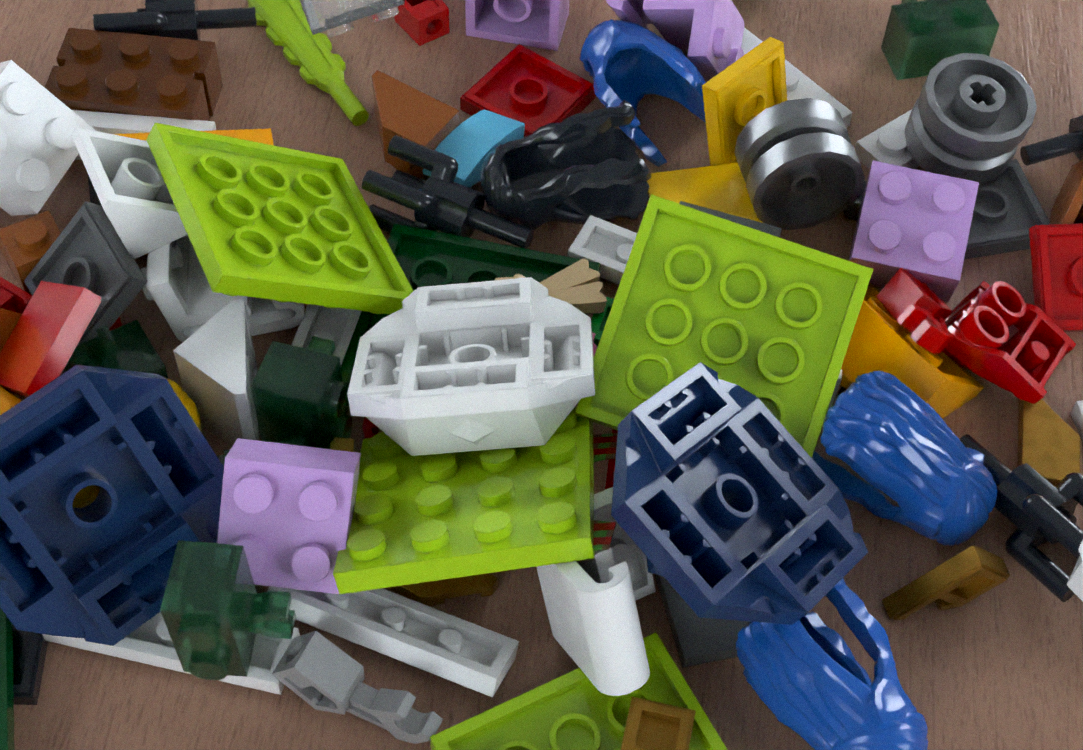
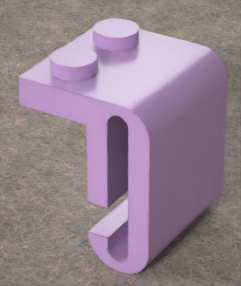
(705, 28)

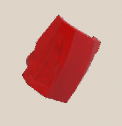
(1006, 340)

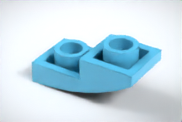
(474, 140)

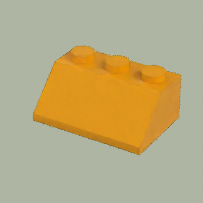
(886, 346)

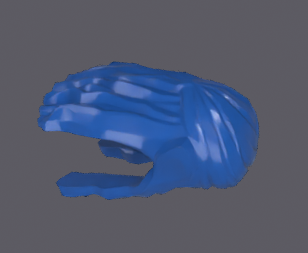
(637, 62)
(909, 456)
(821, 689)

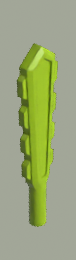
(289, 28)

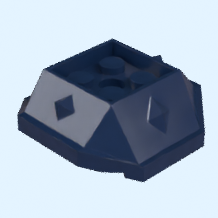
(729, 503)
(104, 564)

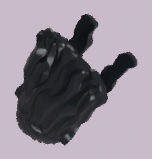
(568, 172)

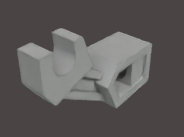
(334, 684)

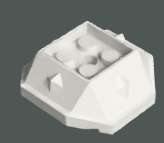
(474, 367)

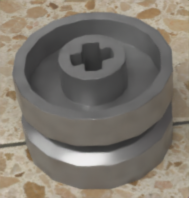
(970, 117)
(799, 164)

